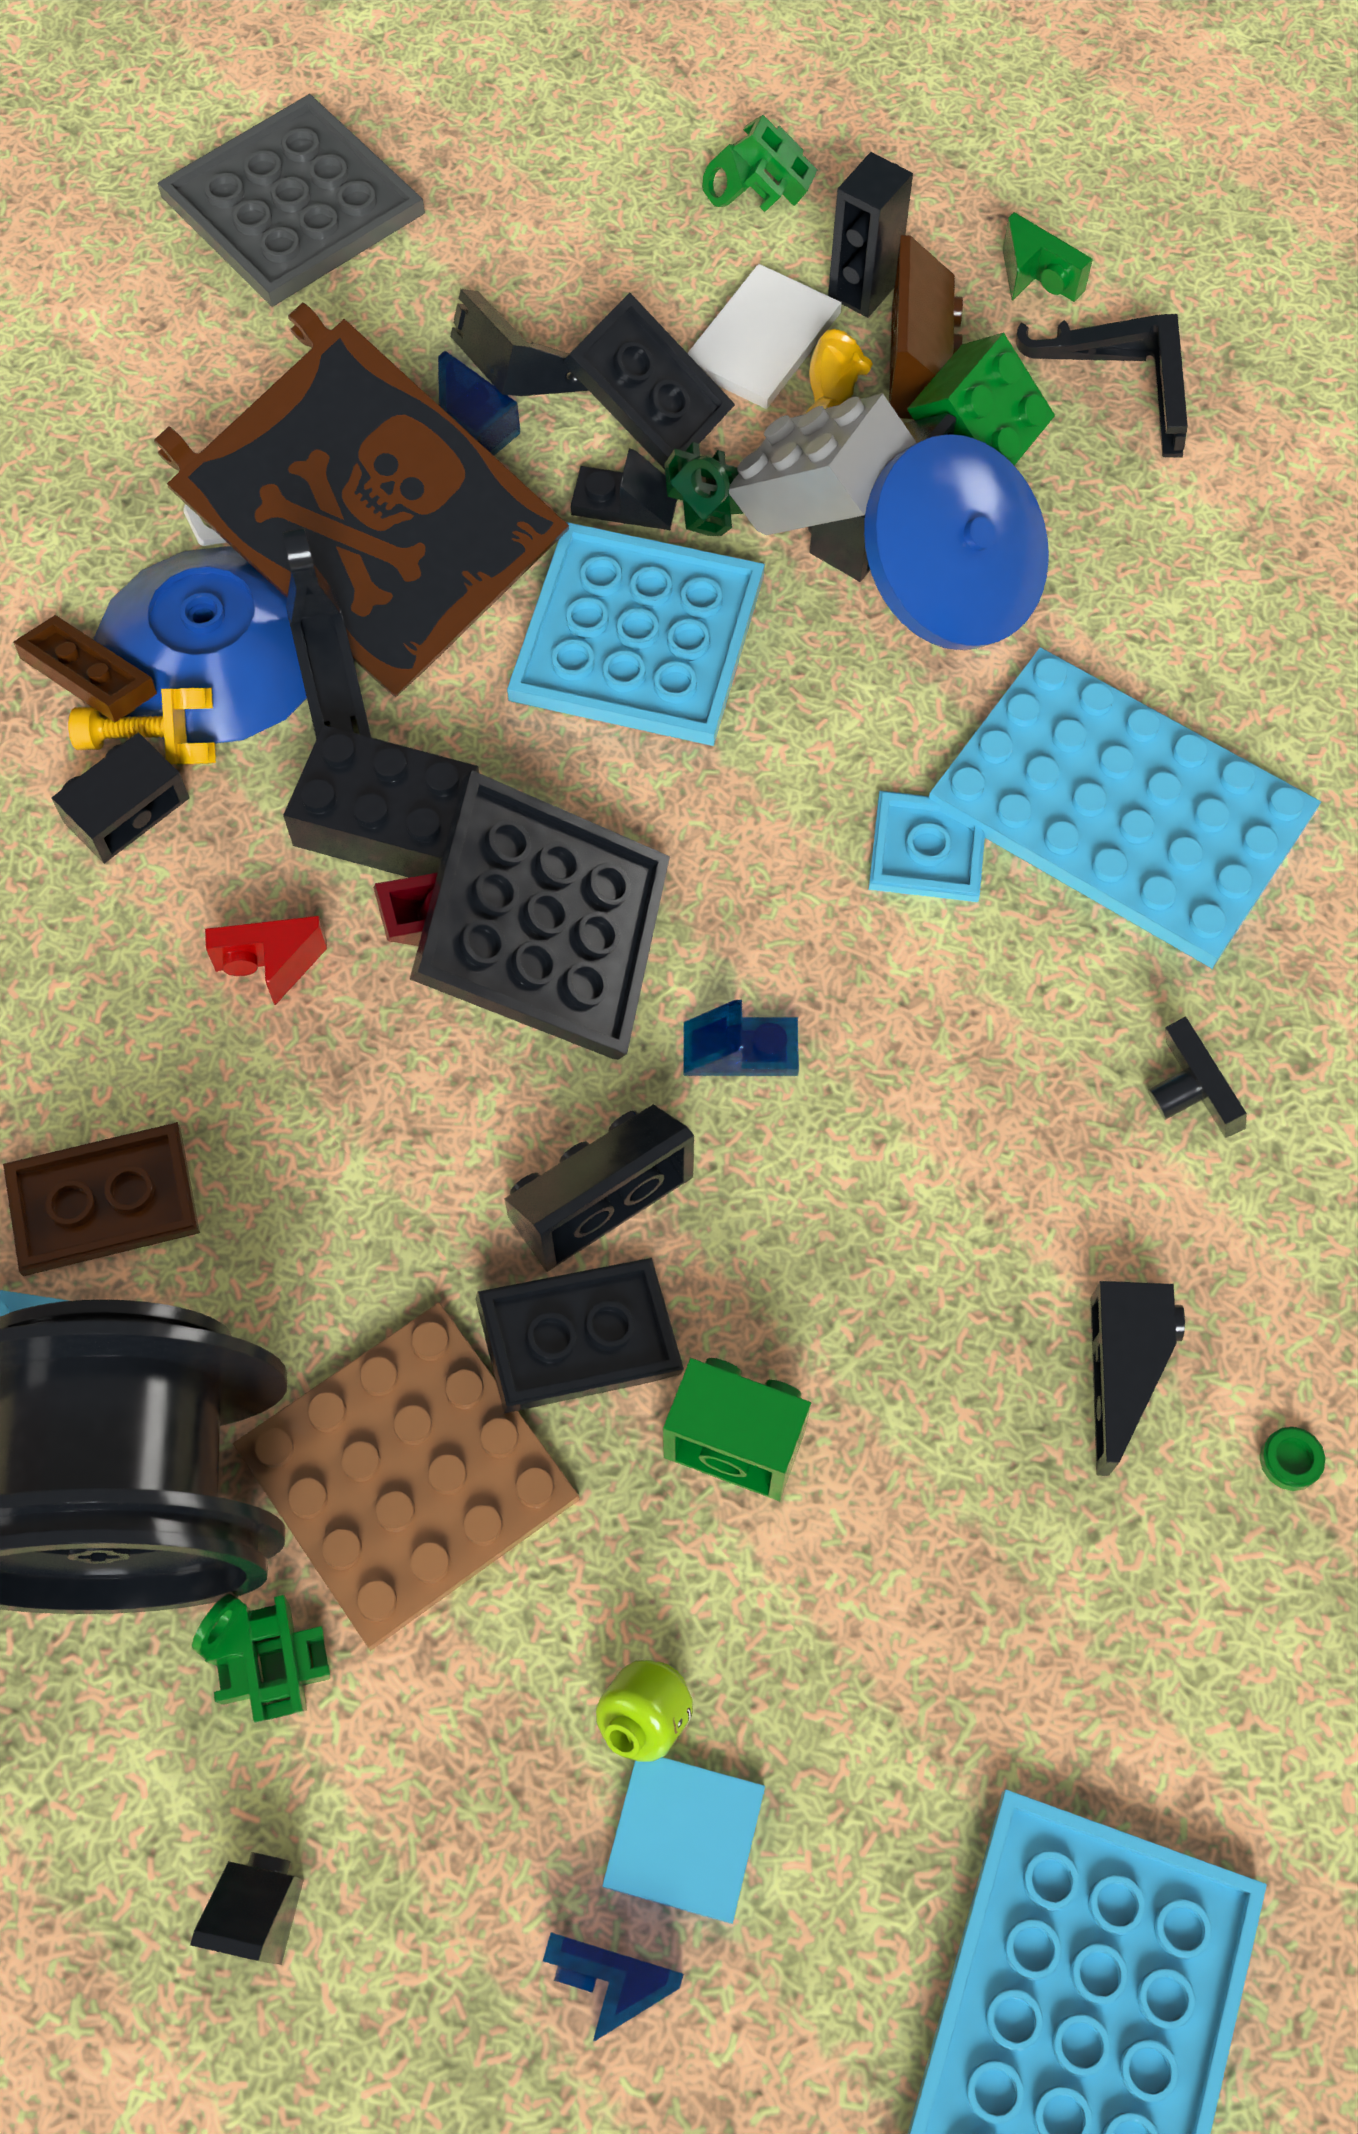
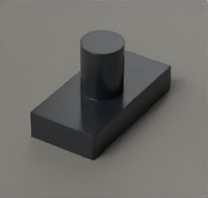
(1197, 1082)

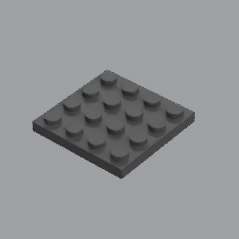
(291, 199)

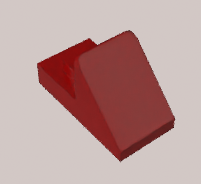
(282, 946)

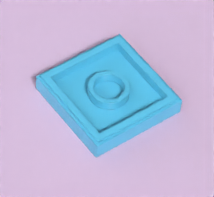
(924, 850)
(684, 1838)

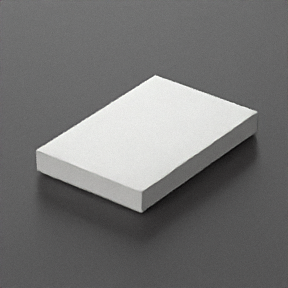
(763, 335)

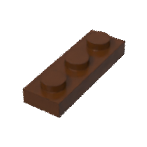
(85, 668)

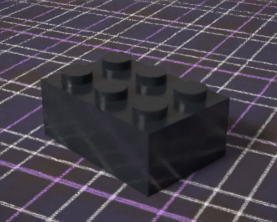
(375, 803)

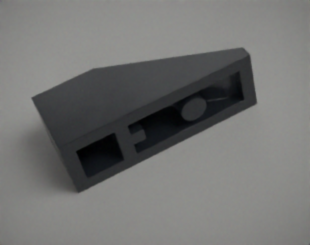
(1131, 1343)

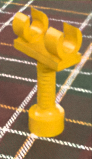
(90, 728)

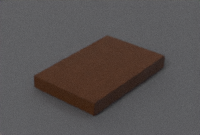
(100, 1199)

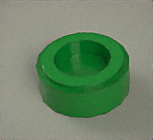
(1292, 1458)

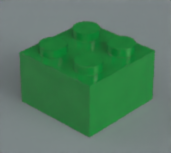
(989, 397)
(735, 1427)

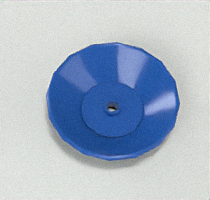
(239, 653)

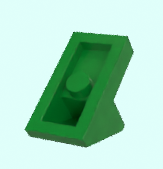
(1039, 255)

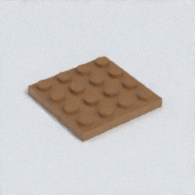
(405, 1475)

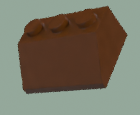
(920, 323)

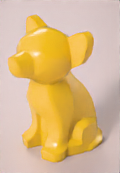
(836, 368)

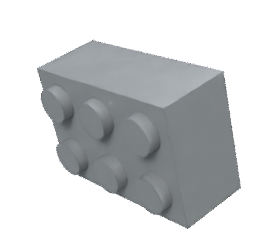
(819, 465)

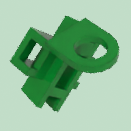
(745, 164)
(283, 1661)

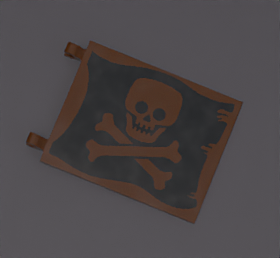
(392, 496)

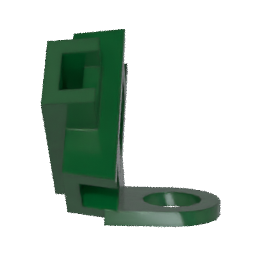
(702, 499)

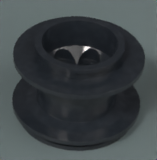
(118, 1458)

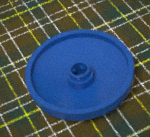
(956, 542)

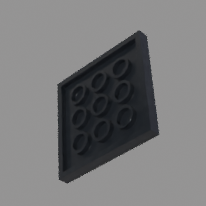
(541, 917)

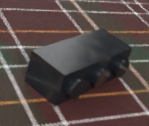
(867, 233)

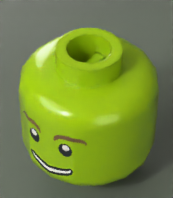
(644, 1710)

